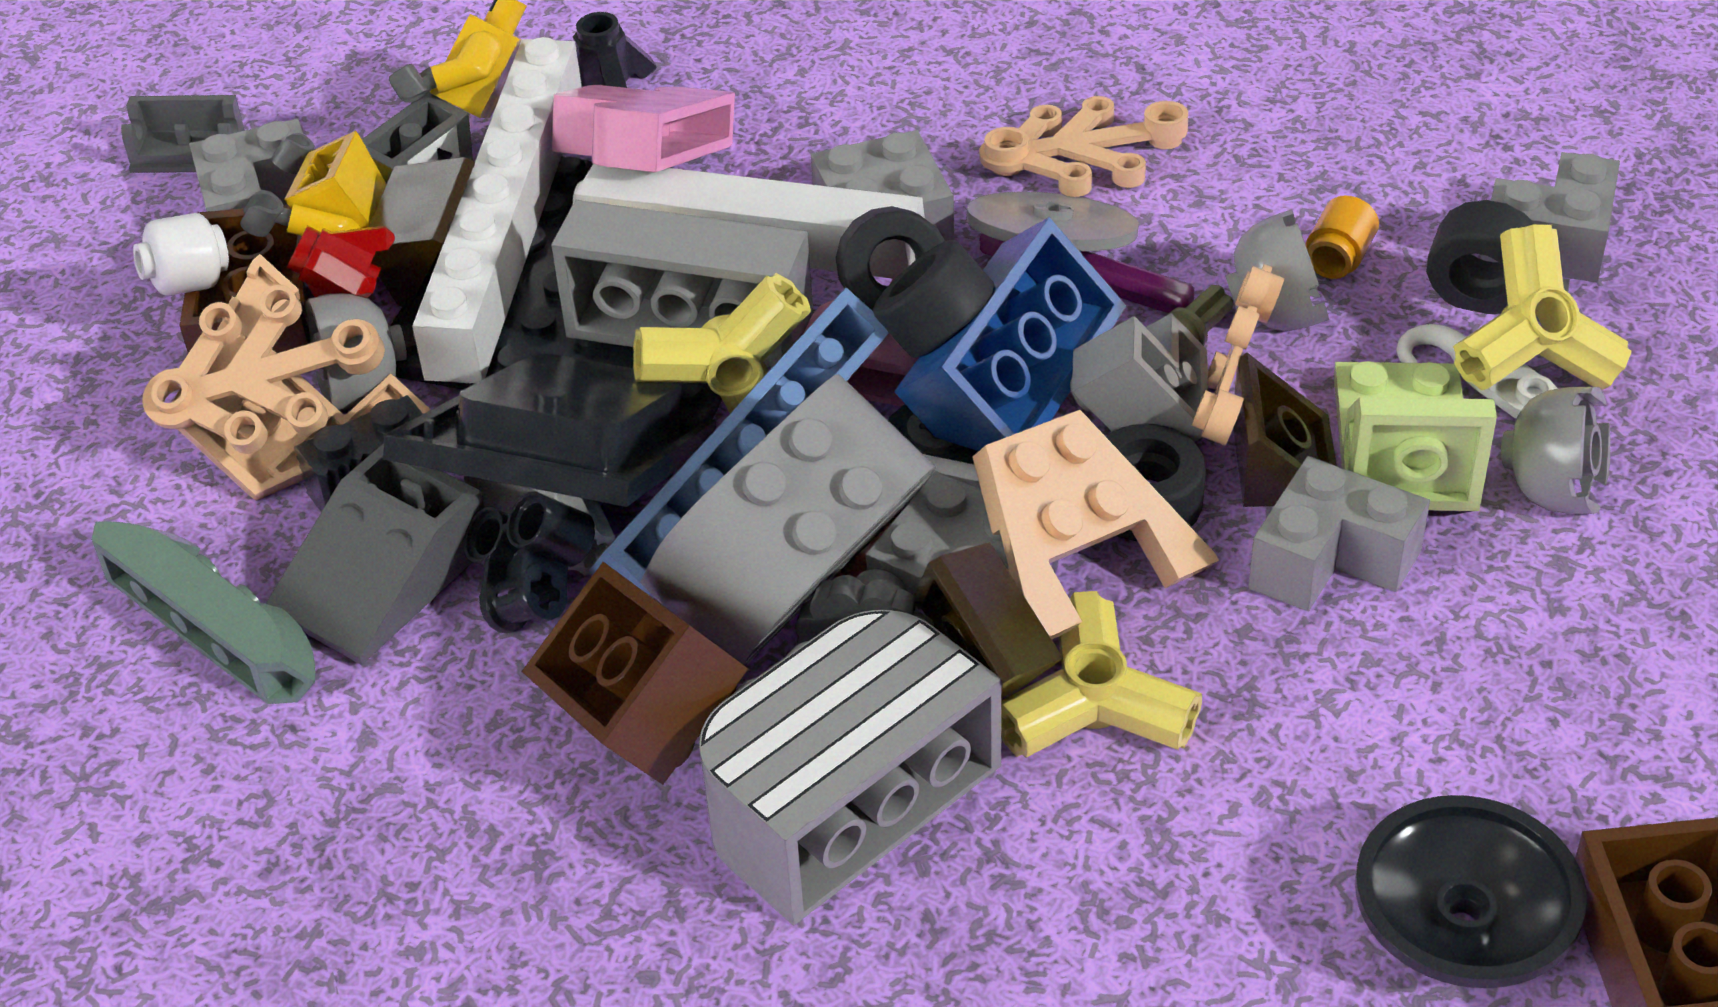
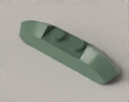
(223, 622)

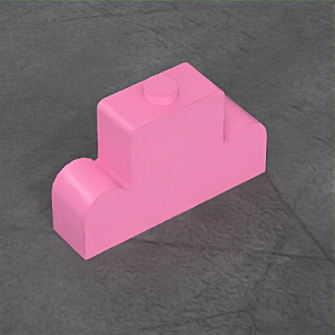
(642, 126)

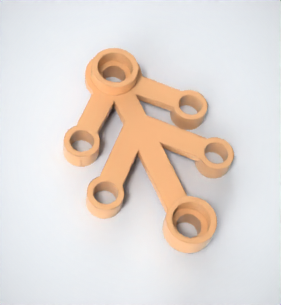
(1017, 149)
(1255, 303)
(253, 372)

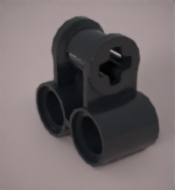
(527, 557)

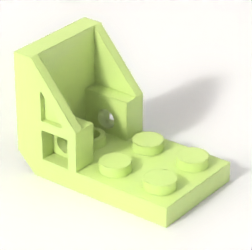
(1415, 430)

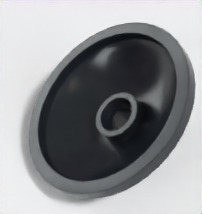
(1475, 861)

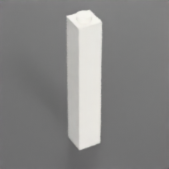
(766, 202)

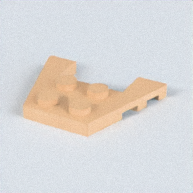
(276, 462)
(1068, 490)

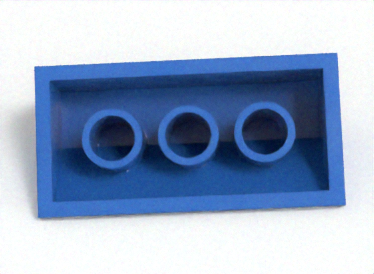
(1017, 353)

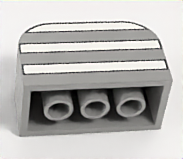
(786, 520)
(845, 754)

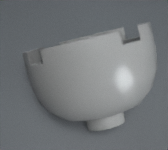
(1281, 245)
(323, 317)
(1556, 443)

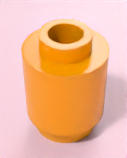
(1341, 236)

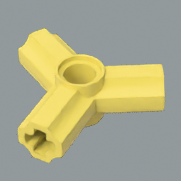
(1515, 336)
(727, 348)
(1096, 691)

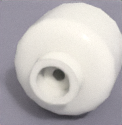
(181, 254)

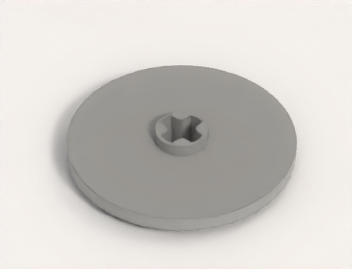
(1084, 221)

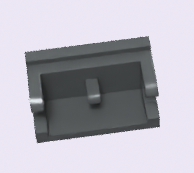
(167, 124)

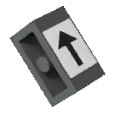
(420, 134)

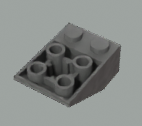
(377, 554)

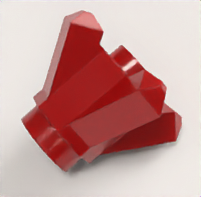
(340, 259)

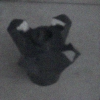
(606, 53)

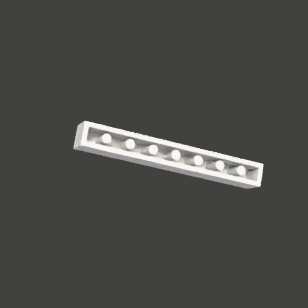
(495, 218)

